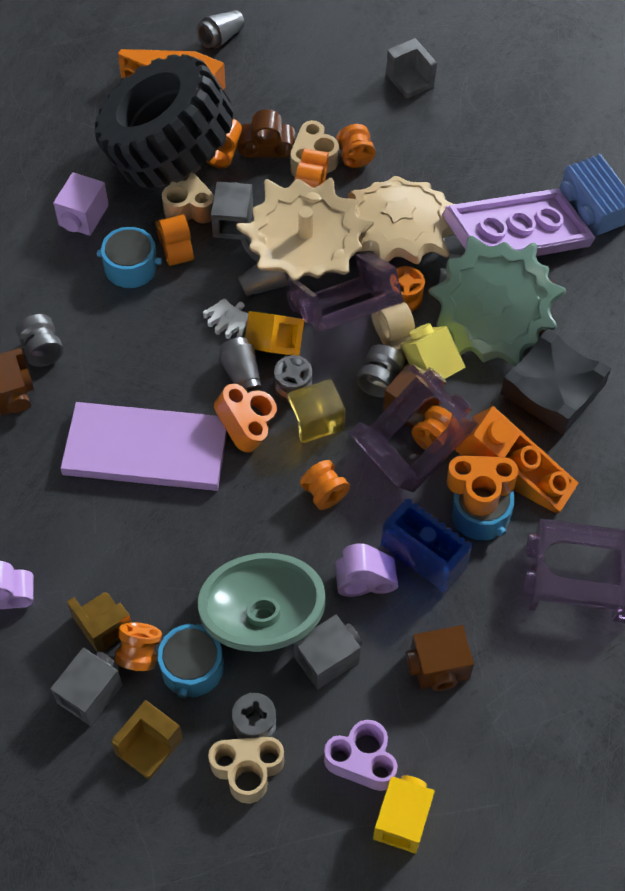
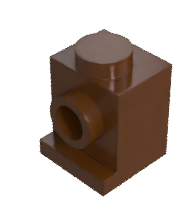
(14, 382)

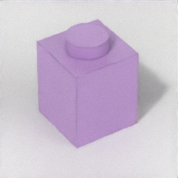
(81, 204)

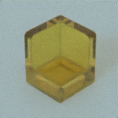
(318, 410)

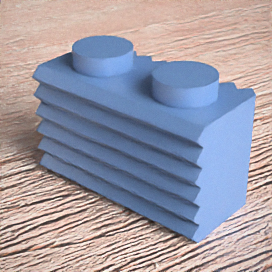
(595, 194)

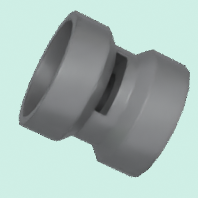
(38, 337)
(381, 368)

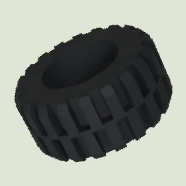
(164, 121)

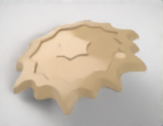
(404, 218)
(305, 230)

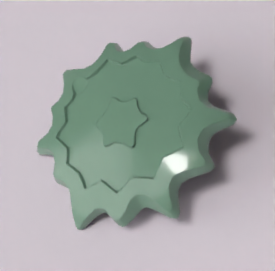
(496, 300)

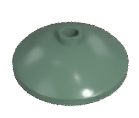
(261, 602)

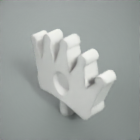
(227, 317)

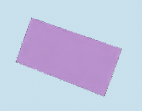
(521, 220)
(145, 446)

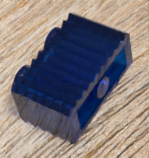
(426, 545)

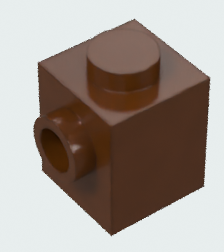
(440, 658)

